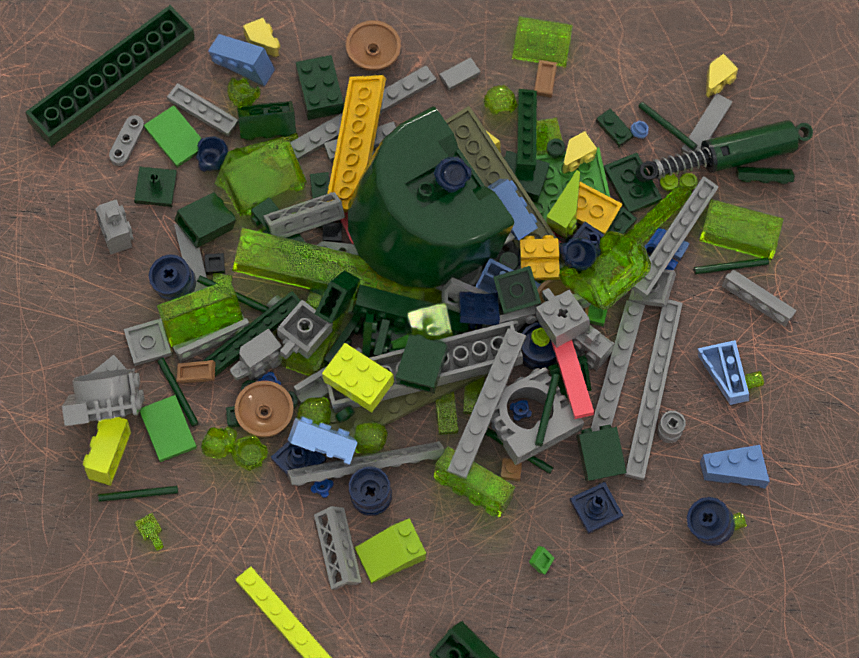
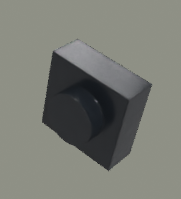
(332, 232)
(214, 263)

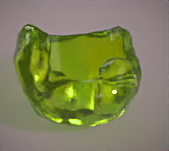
(242, 93)
(500, 99)
(316, 409)
(370, 438)
(218, 442)
(249, 452)

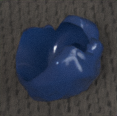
(211, 153)
(452, 173)
(578, 253)

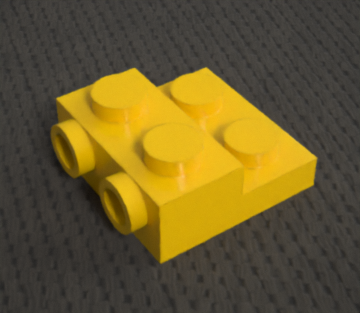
(541, 256)

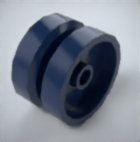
(172, 277)
(534, 355)
(712, 532)

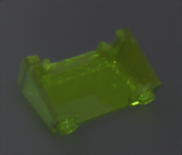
(262, 175)
(613, 273)

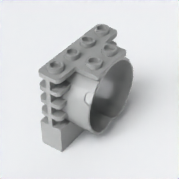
(103, 396)
(521, 442)

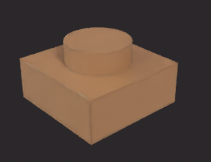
(510, 471)

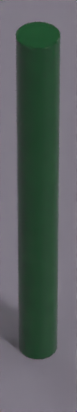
(668, 126)
(731, 265)
(241, 298)
(177, 391)
(547, 410)
(534, 460)
(138, 493)

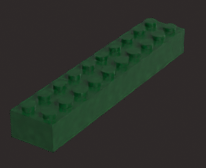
(110, 75)

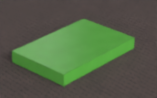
(174, 136)
(167, 428)

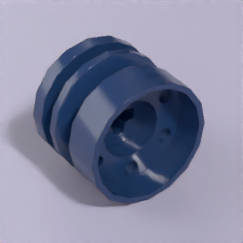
(374, 481)

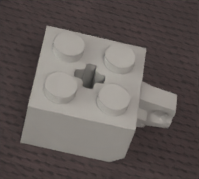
(114, 226)
(562, 317)
(294, 331)
(594, 347)
(257, 357)

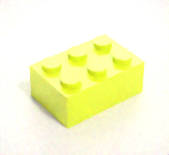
(358, 377)
(107, 449)

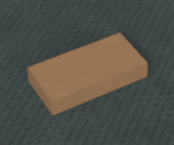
(545, 78)
(196, 372)

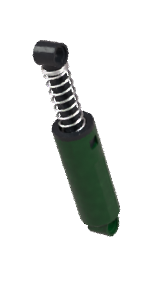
(732, 150)

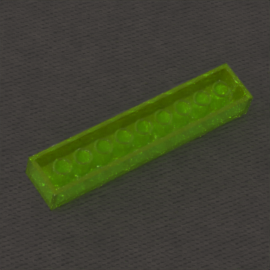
(306, 264)

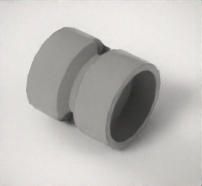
(671, 426)

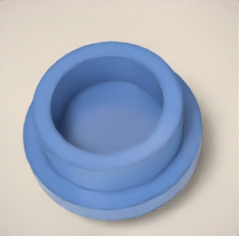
(639, 129)

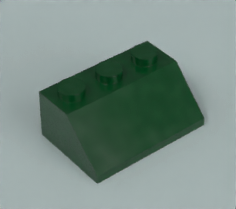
(266, 120)
(461, 643)

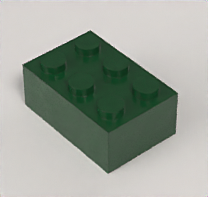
(319, 87)

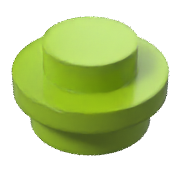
(688, 180)
(669, 182)
(540, 337)

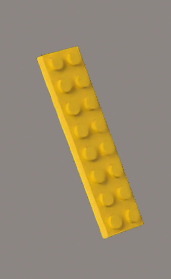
(356, 134)

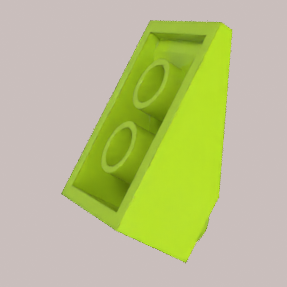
(564, 212)
(391, 551)

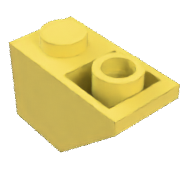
(260, 34)
(719, 74)
(579, 150)

